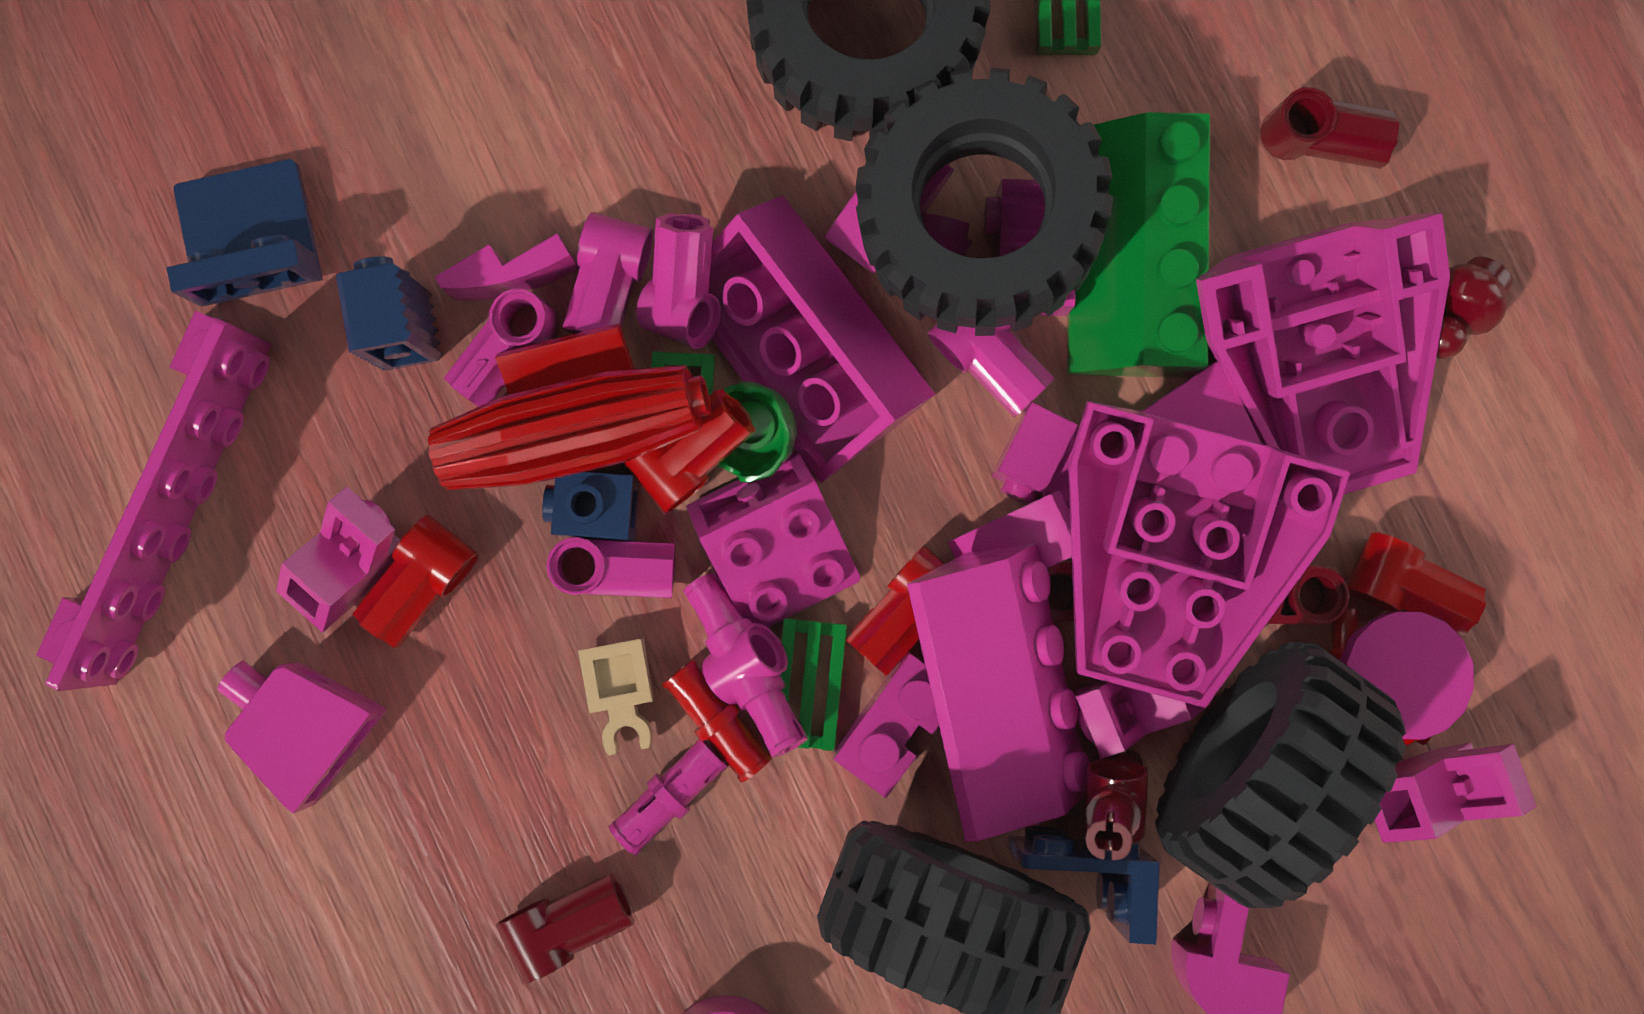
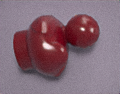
(1473, 302)

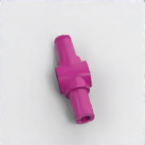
(745, 665)

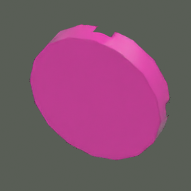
(1417, 665)

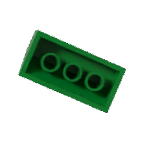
(1141, 295)

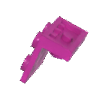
(774, 543)

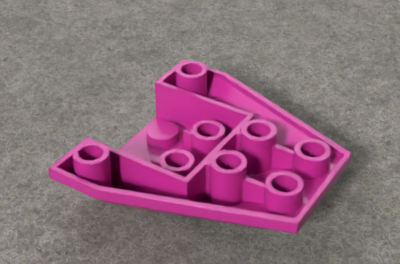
(1184, 546)

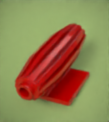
(566, 413)

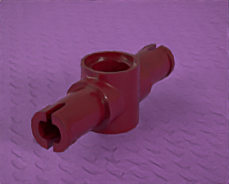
(1115, 804)

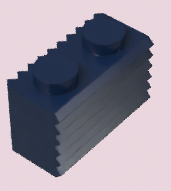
(387, 315)

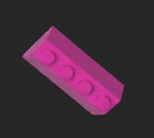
(809, 337)
(1000, 689)

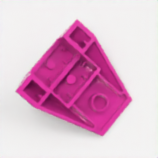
(1335, 340)

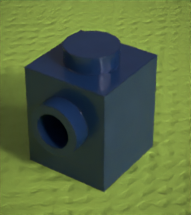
(592, 506)

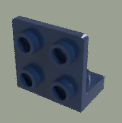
(244, 234)
(1123, 886)

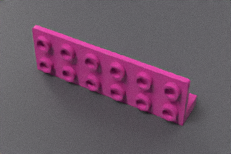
(97, 636)

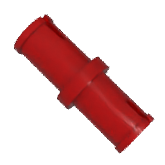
(717, 721)

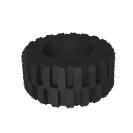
(855, 91)
(1001, 122)
(1281, 776)
(951, 923)

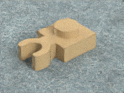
(616, 681)

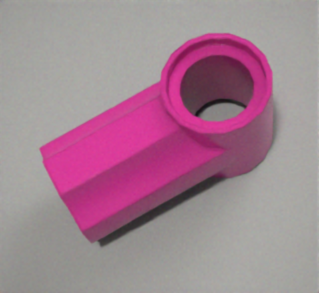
(610, 260)
(678, 297)
(996, 362)
(476, 370)
(620, 568)

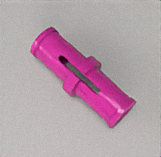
(667, 796)

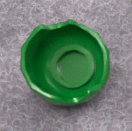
(774, 435)

